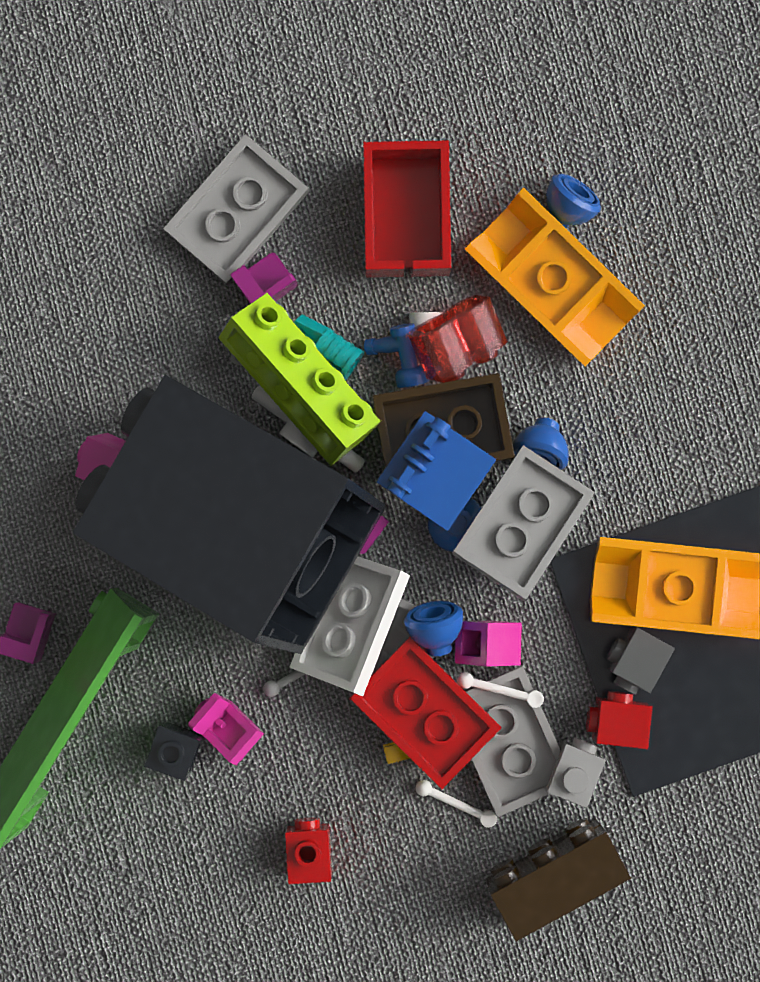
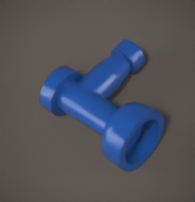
(410, 372)

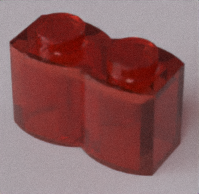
(458, 338)

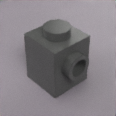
(638, 660)

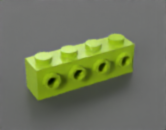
(298, 378)

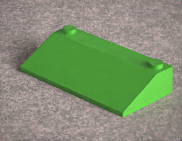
(114, 630)

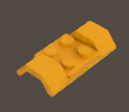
(554, 277)
(676, 588)

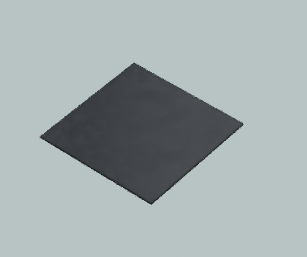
(711, 684)

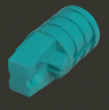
(333, 347)

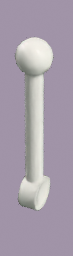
(533, 698)
(487, 817)

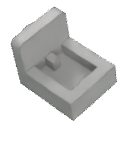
(576, 772)

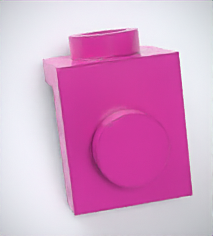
(225, 727)

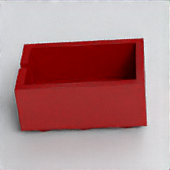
(407, 208)

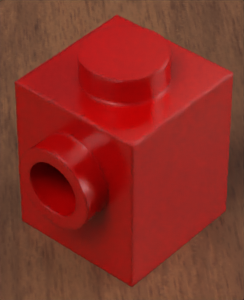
(620, 721)
(308, 851)

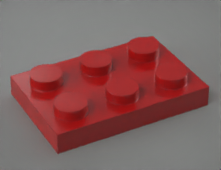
(426, 713)

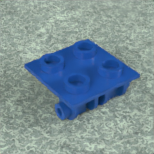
(436, 470)

